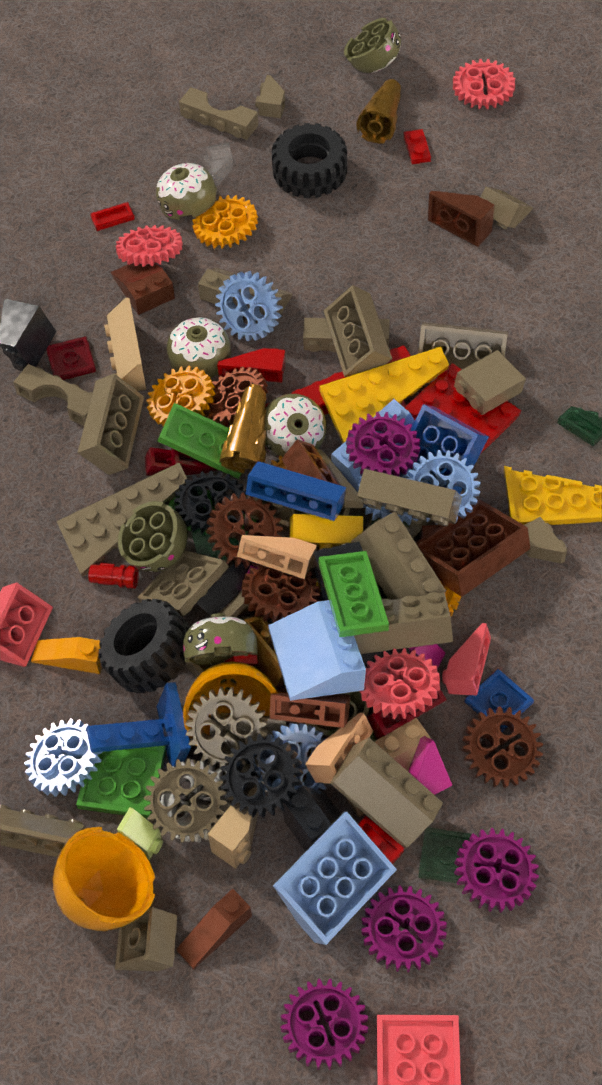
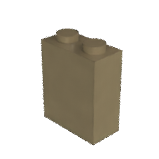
(489, 382)

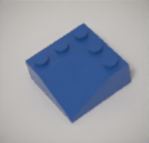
(444, 433)

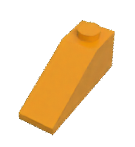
(69, 653)

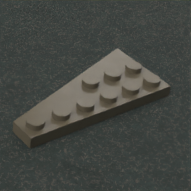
(95, 528)

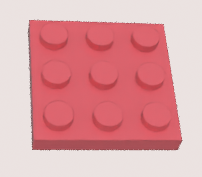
(418, 1050)

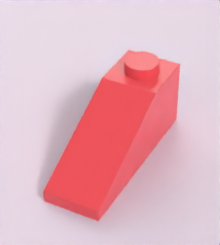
(467, 664)

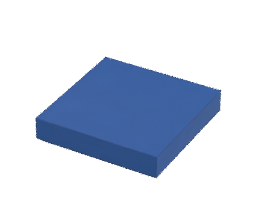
(499, 691)

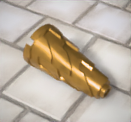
(380, 114)
(247, 435)

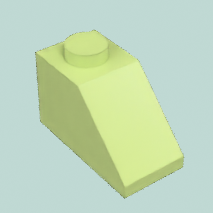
(141, 832)

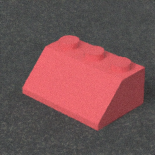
(21, 623)

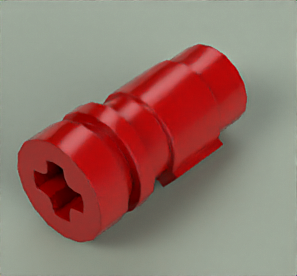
(112, 575)

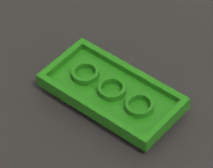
(195, 437)
(353, 594)

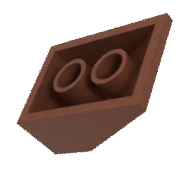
(462, 215)
(144, 286)

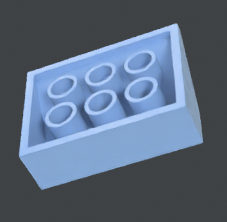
(314, 656)
(333, 879)

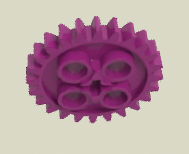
(383, 445)
(494, 892)
(388, 944)
(346, 1015)

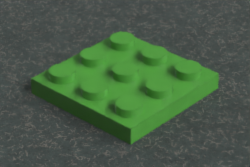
(122, 781)

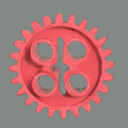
(469, 84)
(149, 245)
(400, 683)

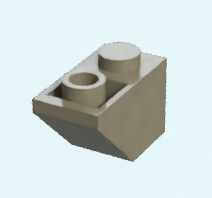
(271, 99)
(544, 543)

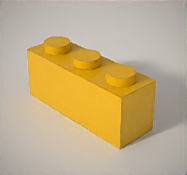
(325, 532)

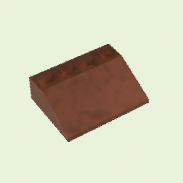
(472, 549)

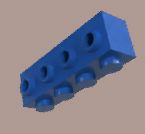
(295, 490)

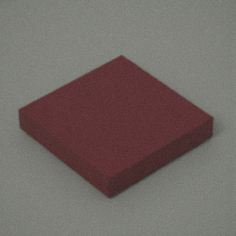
(71, 358)

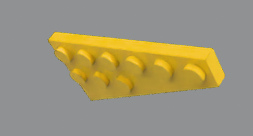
(377, 387)
(551, 498)

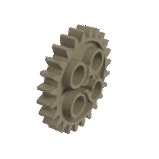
(240, 708)
(169, 783)

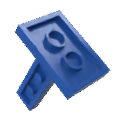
(165, 731)

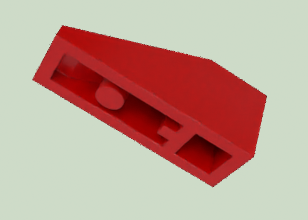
(266, 361)

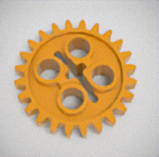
(226, 222)
(186, 388)

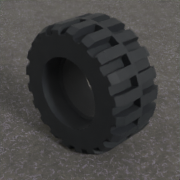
(309, 178)
(130, 632)

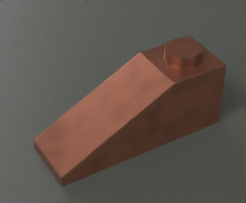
(306, 460)
(322, 710)
(215, 928)

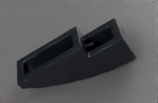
(224, 589)

